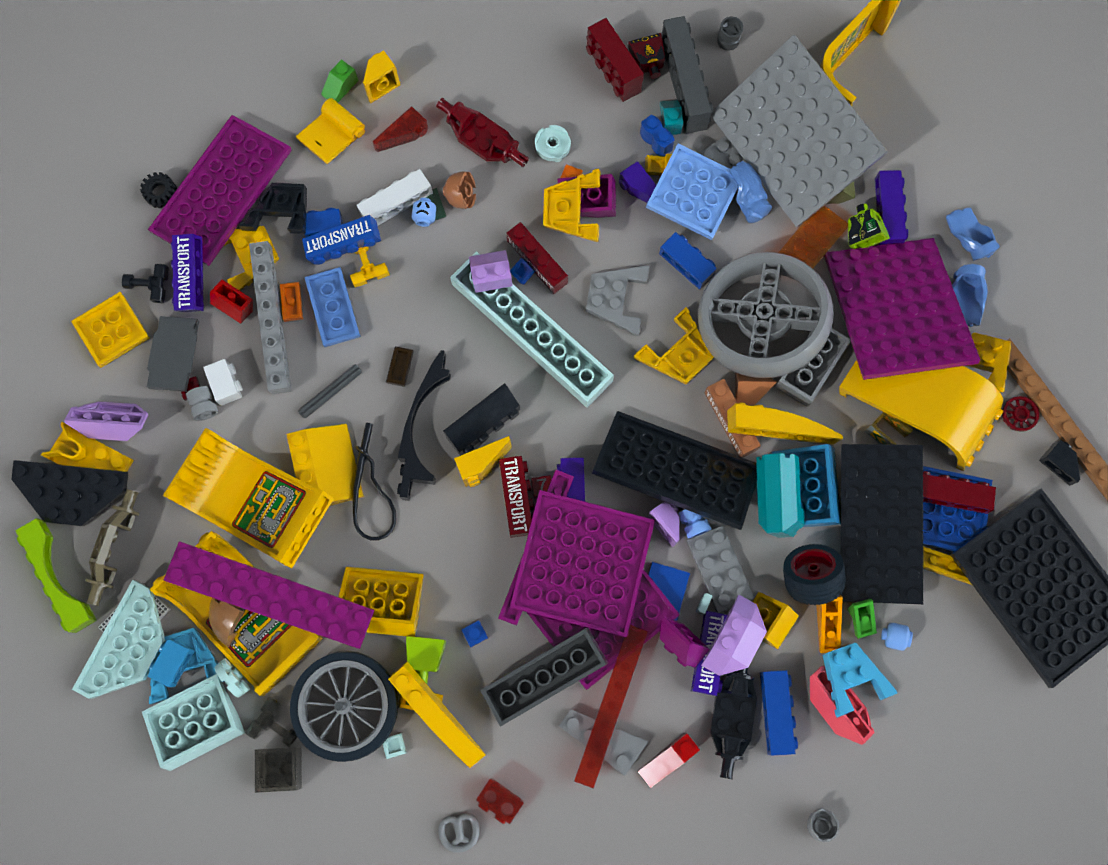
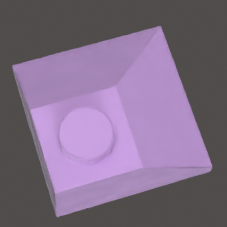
(666, 521)

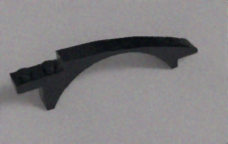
(413, 469)

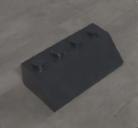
(482, 420)

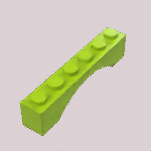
(37, 542)

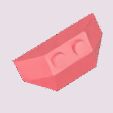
(852, 726)

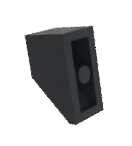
(1062, 461)

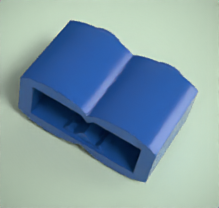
(657, 136)

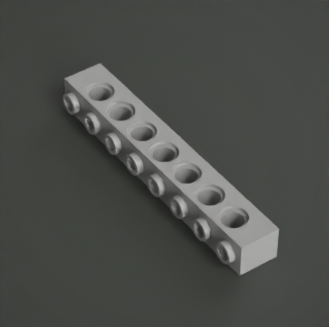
(270, 317)

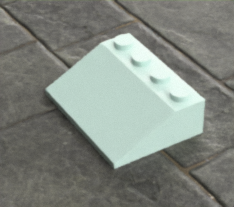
(192, 723)

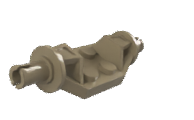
(102, 545)

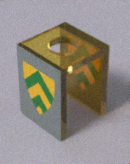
(880, 437)

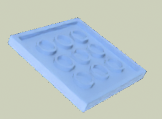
(693, 192)

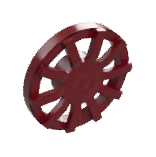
(1020, 414)

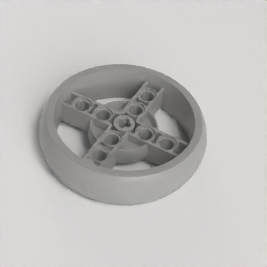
(771, 266)

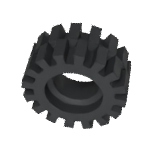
(152, 183)

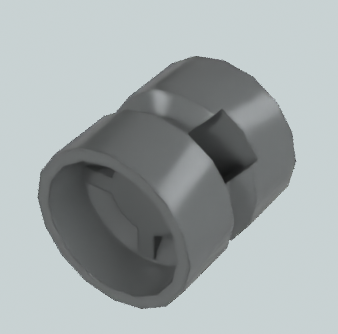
(730, 33)

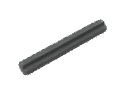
(329, 391)

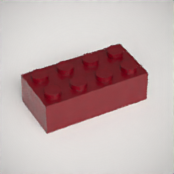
(614, 60)

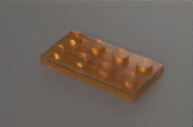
(815, 237)

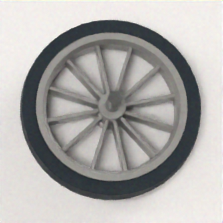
(343, 706)

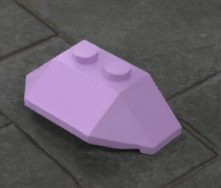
(107, 420)
(736, 639)

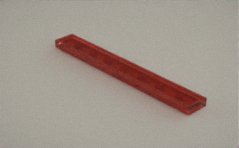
(610, 707)

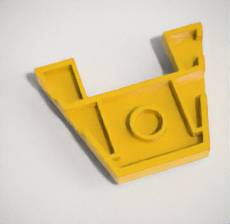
(563, 206)
(240, 241)
(685, 357)
(994, 358)

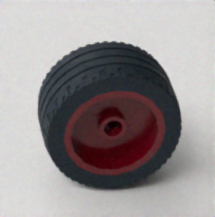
(814, 574)

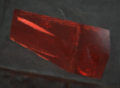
(404, 130)

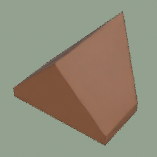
(751, 389)

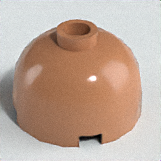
(459, 190)

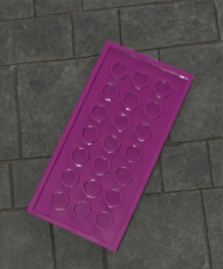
(222, 186)

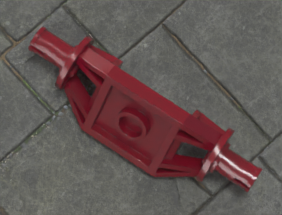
(481, 134)

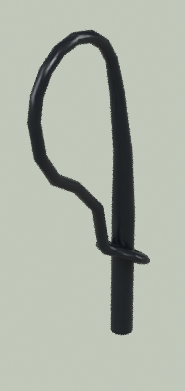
(363, 455)

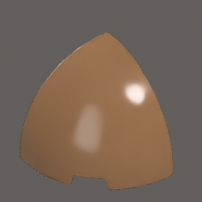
(224, 619)

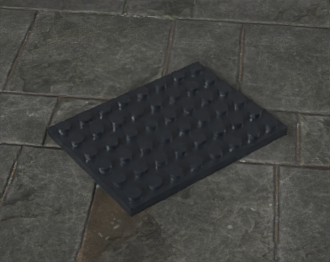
(1040, 586)

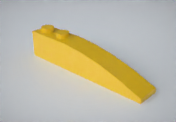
(775, 423)
(435, 714)

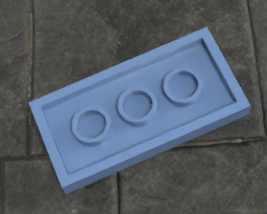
(332, 307)

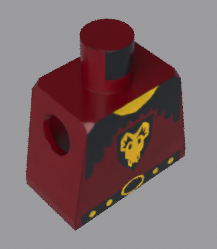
(648, 54)

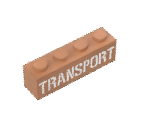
(721, 400)

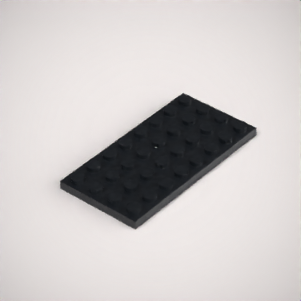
(677, 470)
(882, 523)

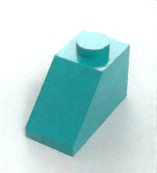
(671, 116)

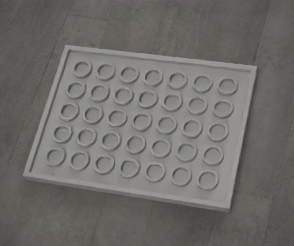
(797, 131)

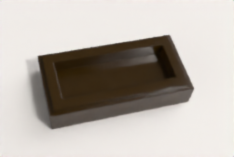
(399, 366)

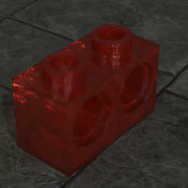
(503, 796)

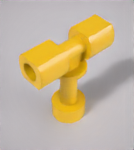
(368, 269)

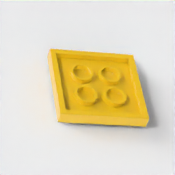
(110, 329)

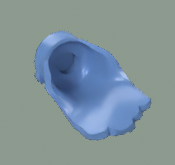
(751, 194)
(973, 236)
(971, 292)

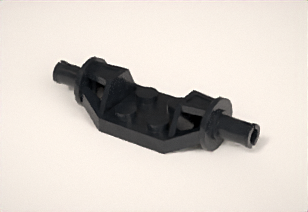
(733, 719)

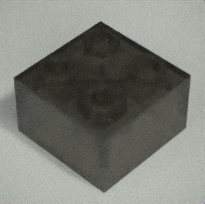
(278, 769)

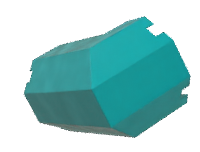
(779, 495)

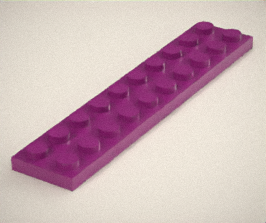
(269, 595)

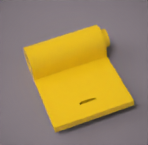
(332, 131)

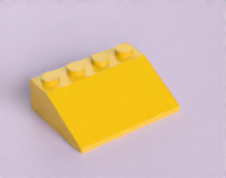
(325, 460)
(390, 593)

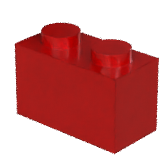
(231, 301)

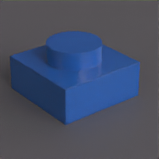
(522, 271)
(474, 634)

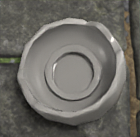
(823, 825)

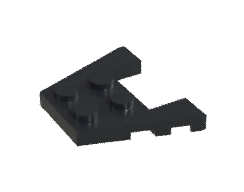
(280, 201)

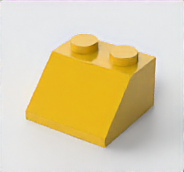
(380, 76)
(776, 617)

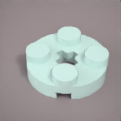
(548, 152)
(231, 677)

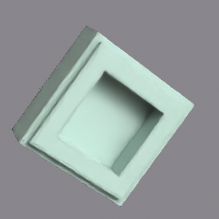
(703, 604)
(394, 746)

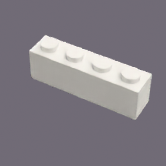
(396, 198)

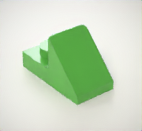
(863, 618)

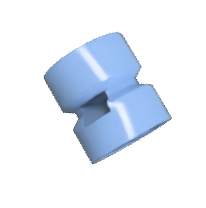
(694, 523)

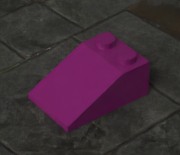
(598, 201)

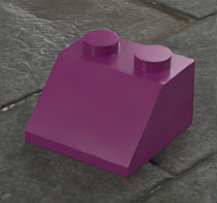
(682, 642)

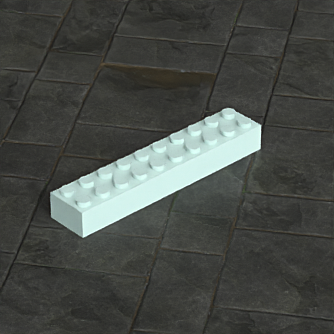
(538, 337)

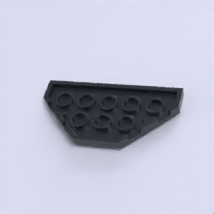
(67, 492)

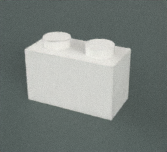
(223, 382)

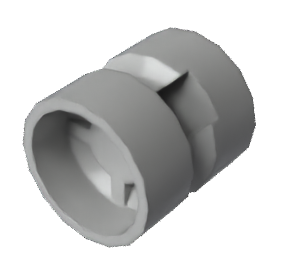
(202, 403)

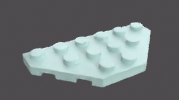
(125, 646)

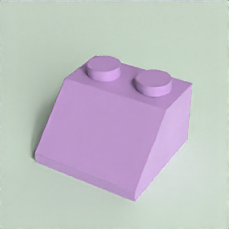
(490, 271)

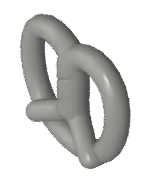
(457, 821)

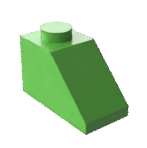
(339, 81)

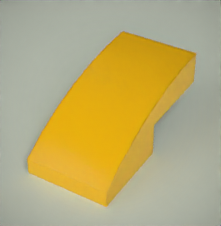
(656, 164)

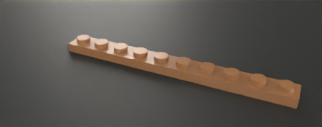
(1058, 419)

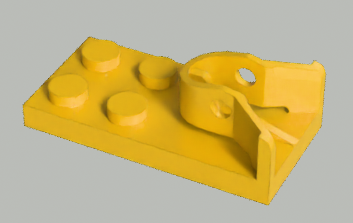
(78, 450)

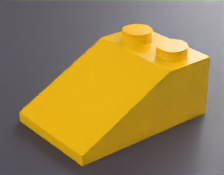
(480, 462)

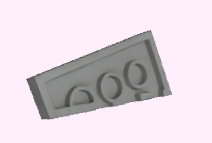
(622, 749)

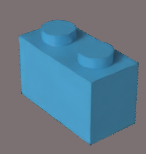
(170, 663)

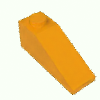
(829, 625)

